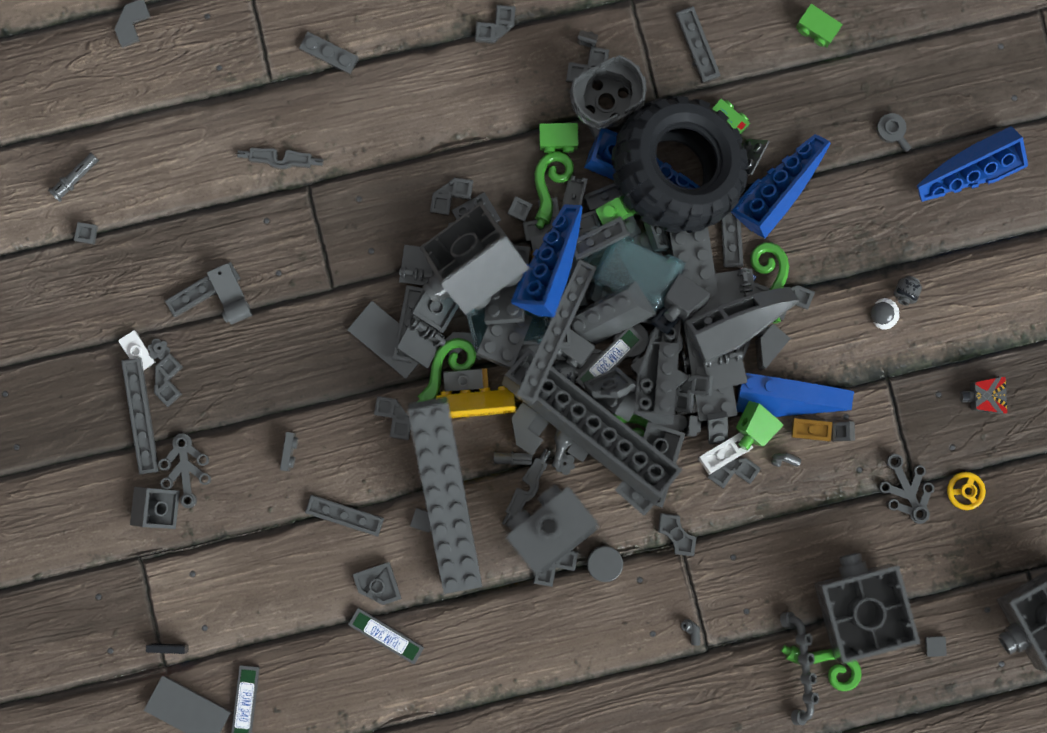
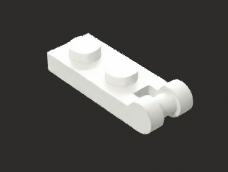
(722, 454)

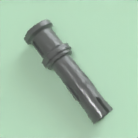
(66, 183)

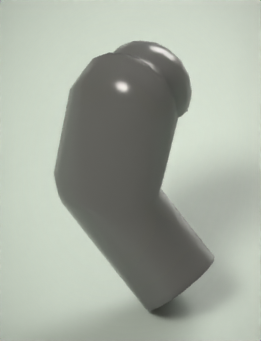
(785, 457)
(692, 629)

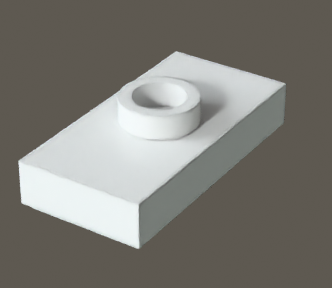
(136, 348)

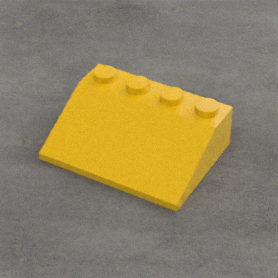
(480, 403)

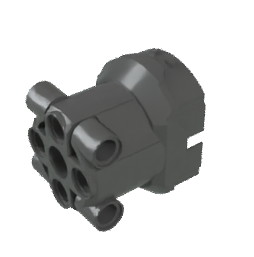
(614, 76)

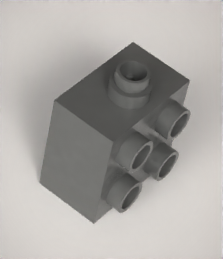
(471, 261)
(551, 530)
(866, 610)
(1027, 617)

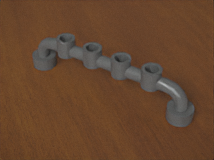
(799, 716)

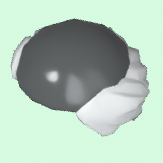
(885, 313)

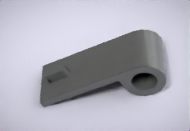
(232, 298)

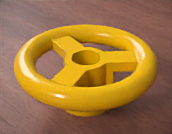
(973, 491)

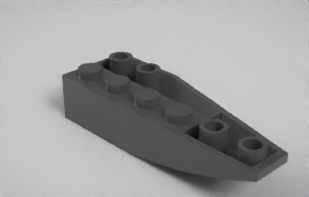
(737, 321)
(658, 377)

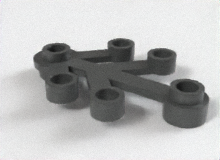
(184, 467)
(908, 492)

